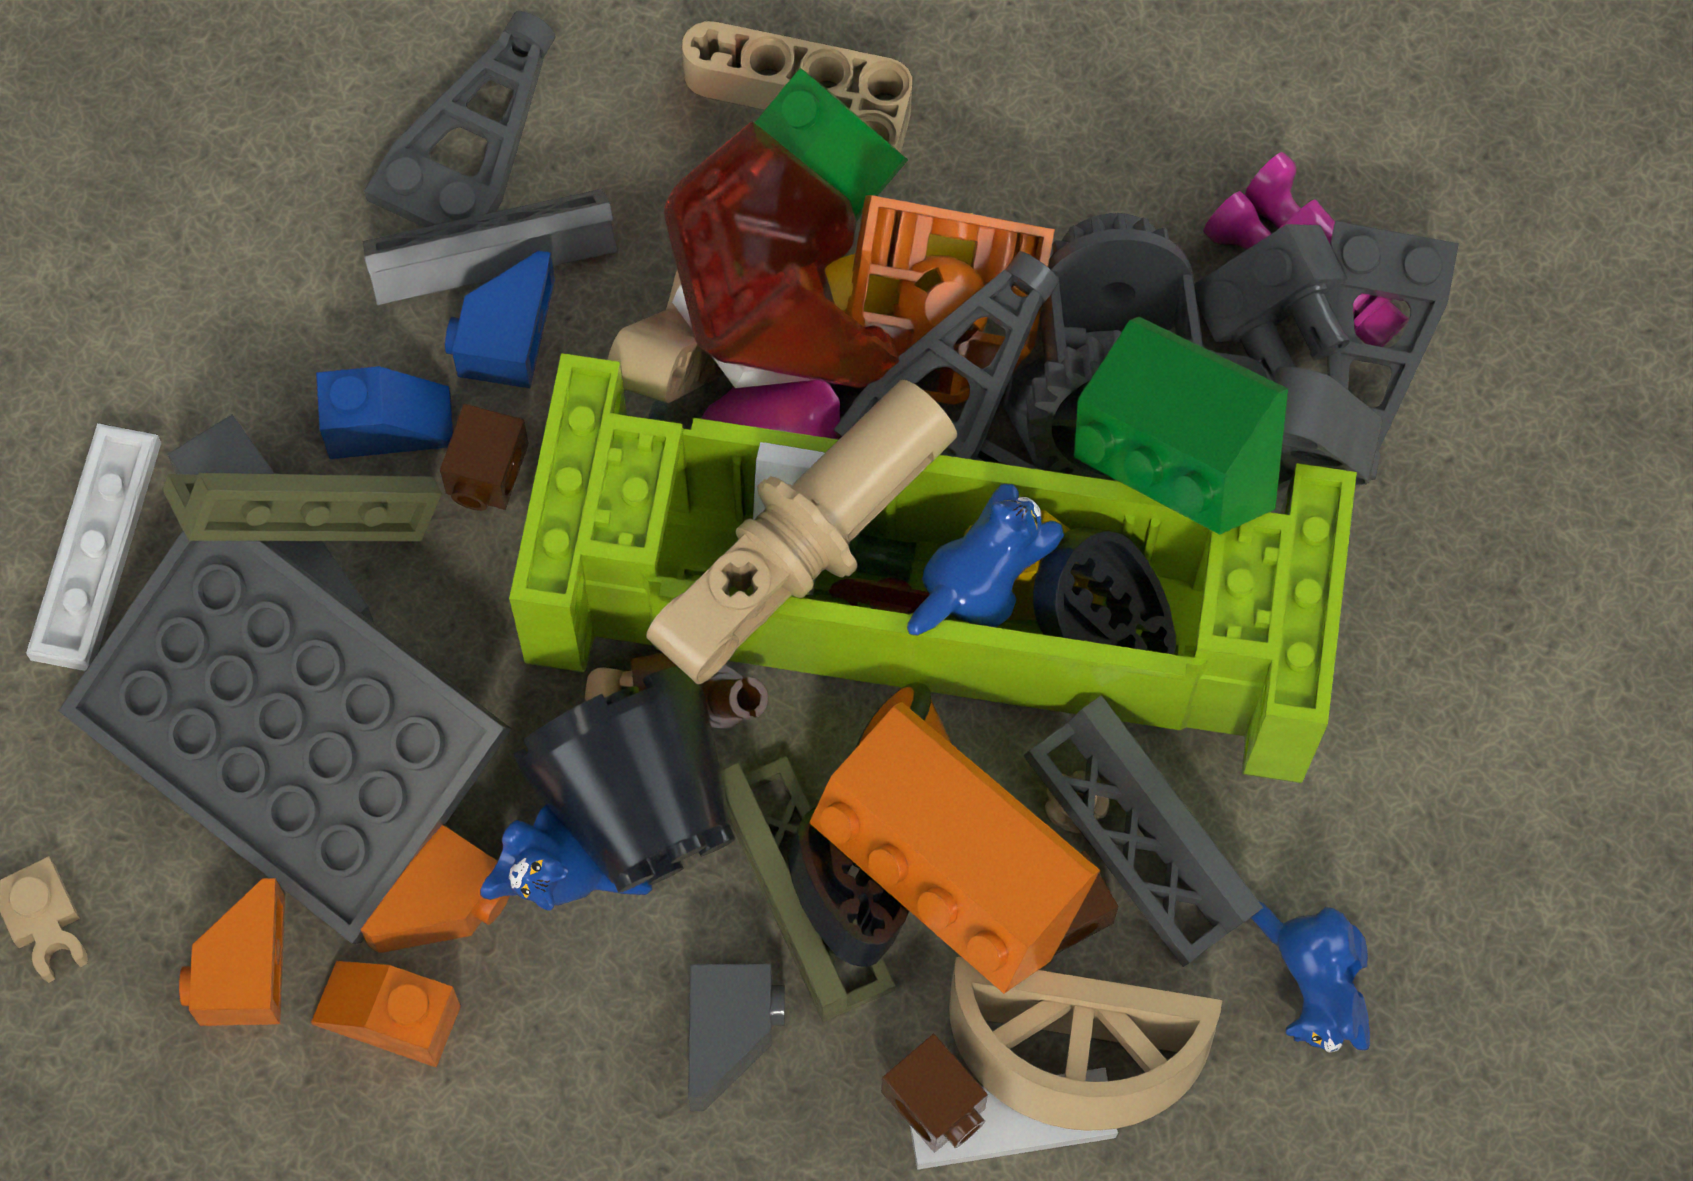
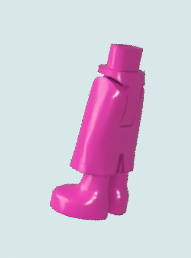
(1270, 196)

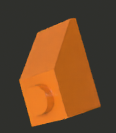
(435, 897)
(239, 963)
(389, 1009)

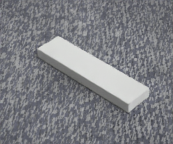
(94, 547)

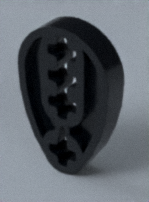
(1113, 571)
(836, 899)

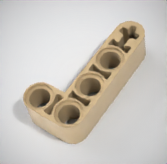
(856, 73)
(662, 355)

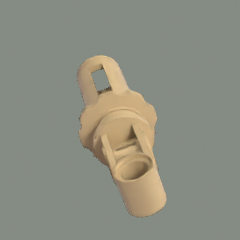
(803, 530)

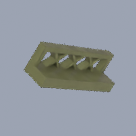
(302, 506)
(777, 887)

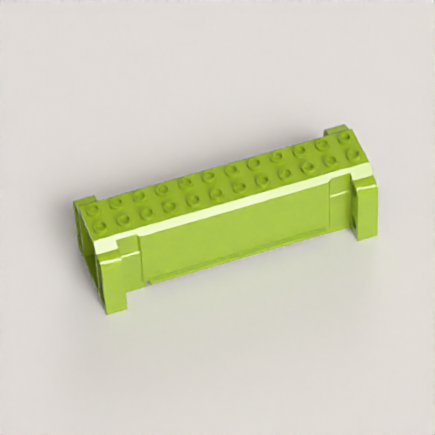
(643, 508)

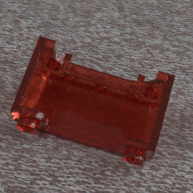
(752, 262)

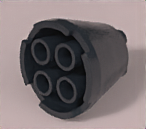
(634, 778)

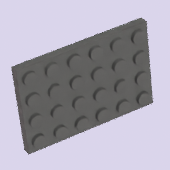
(284, 723)

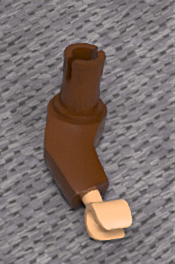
(726, 693)

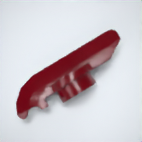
(885, 594)

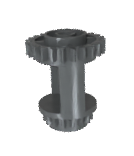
(1107, 274)

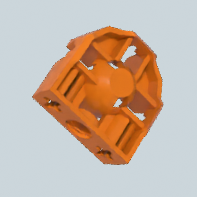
(895, 245)

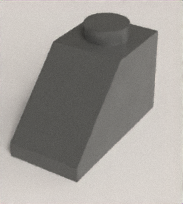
(728, 1025)

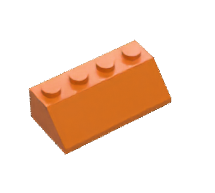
(954, 848)

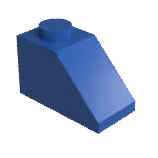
(503, 324)
(381, 412)

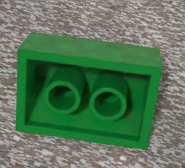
(831, 139)
(1184, 427)

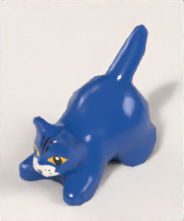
(977, 572)
(546, 866)
(1323, 958)

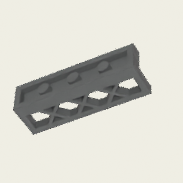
(488, 245)
(1159, 816)

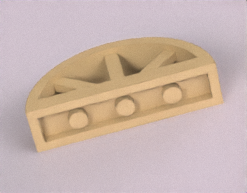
(1085, 1009)

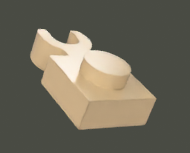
(36, 910)

